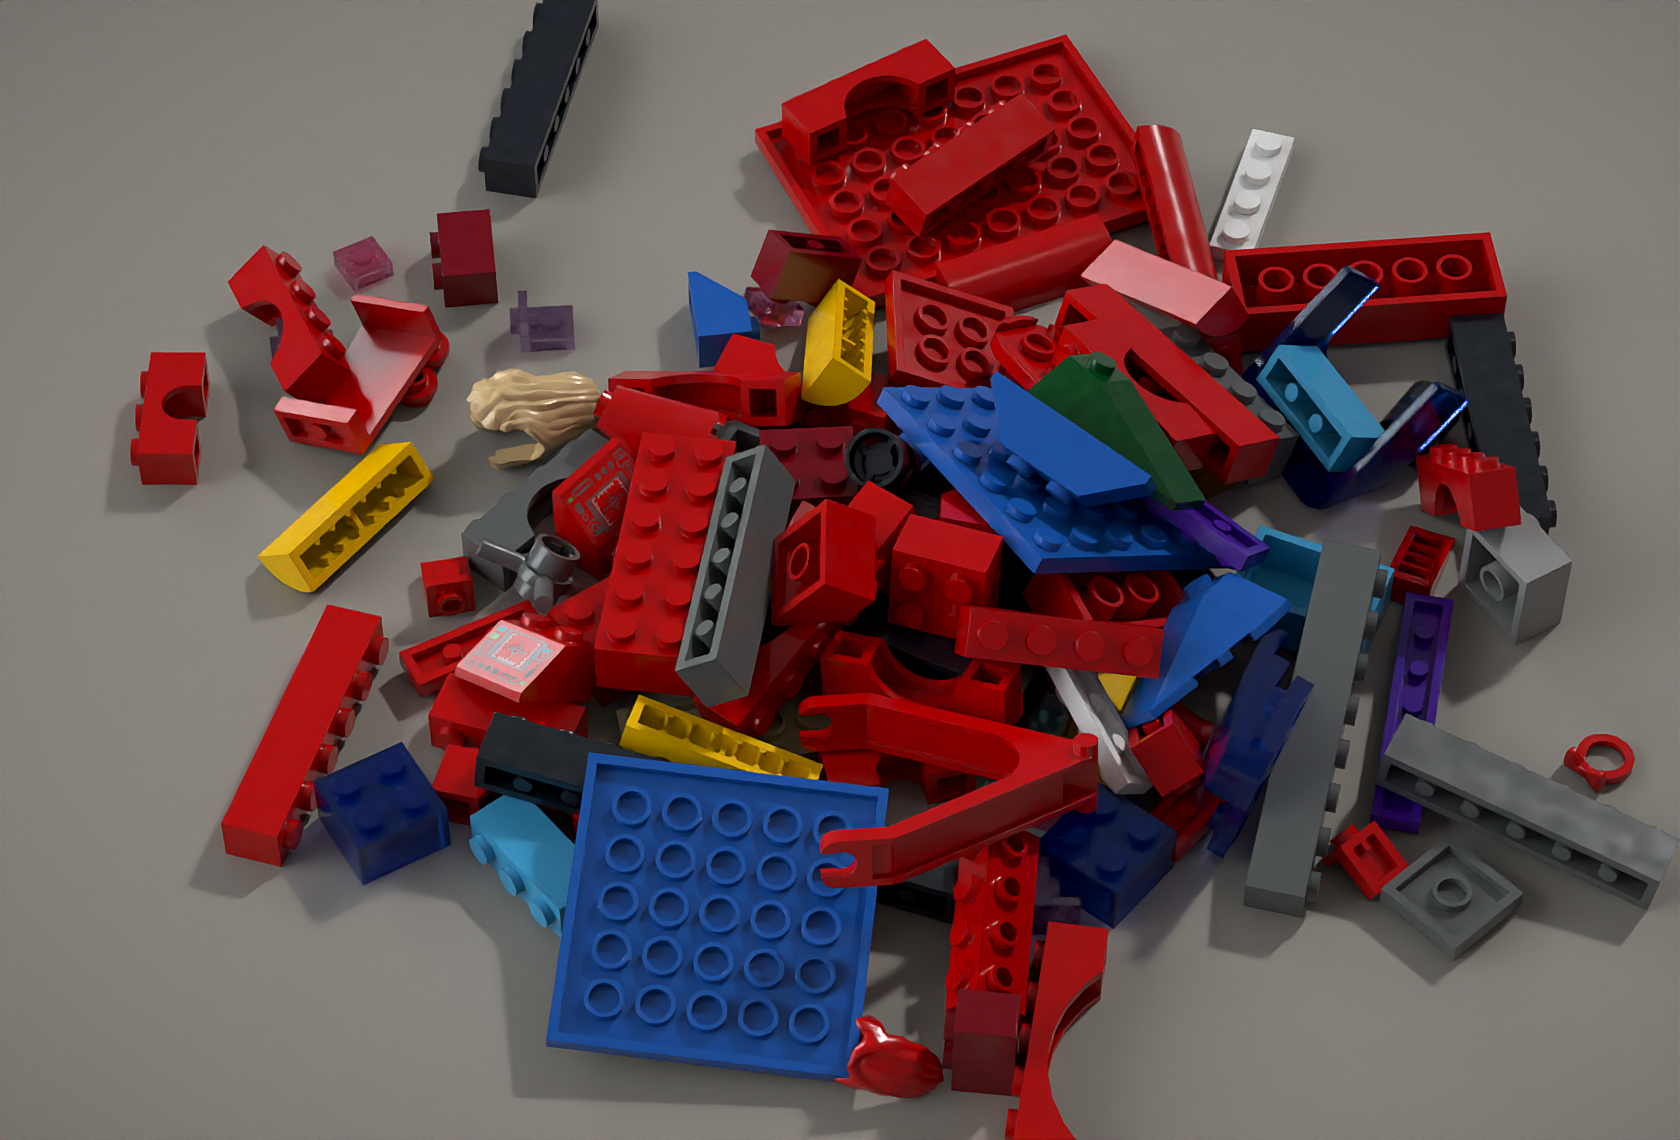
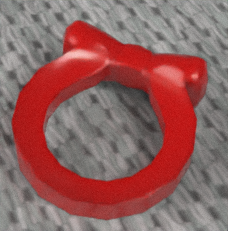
(1596, 779)

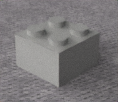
(1516, 577)

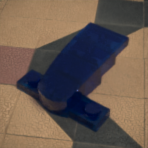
(1251, 738)

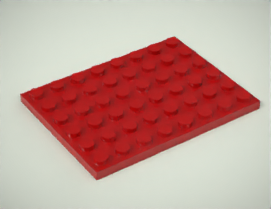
(1080, 175)

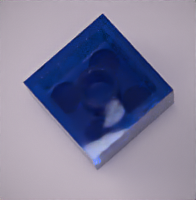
(382, 813)
(1109, 855)

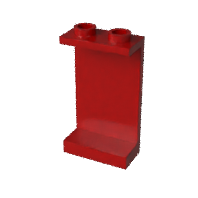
(384, 363)

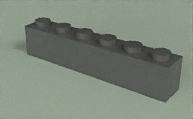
(735, 577)
(1526, 811)

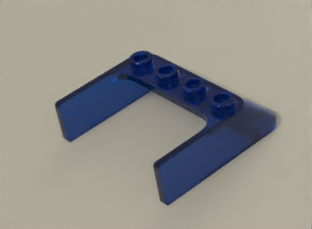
(1396, 446)

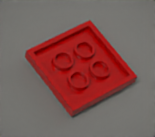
(940, 334)

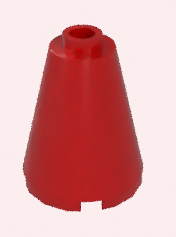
(631, 412)

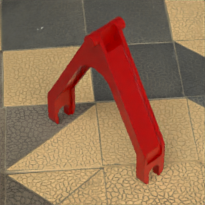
(1034, 770)

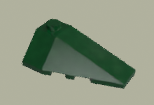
(1110, 408)

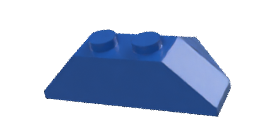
(1062, 452)

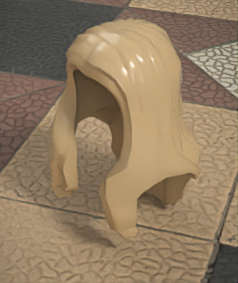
(544, 407)

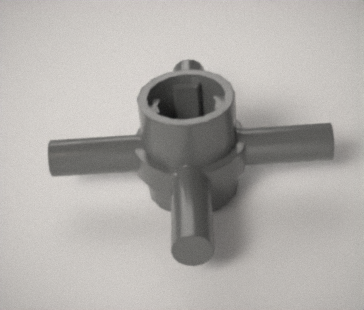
(542, 572)

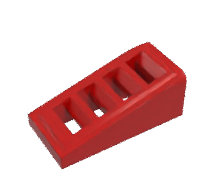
(1426, 543)

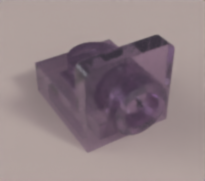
(542, 327)
(1048, 904)

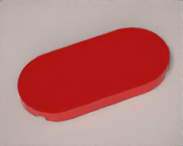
(1025, 348)

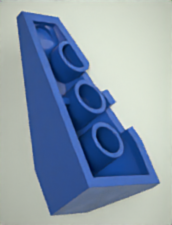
(1199, 638)

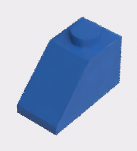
(716, 316)

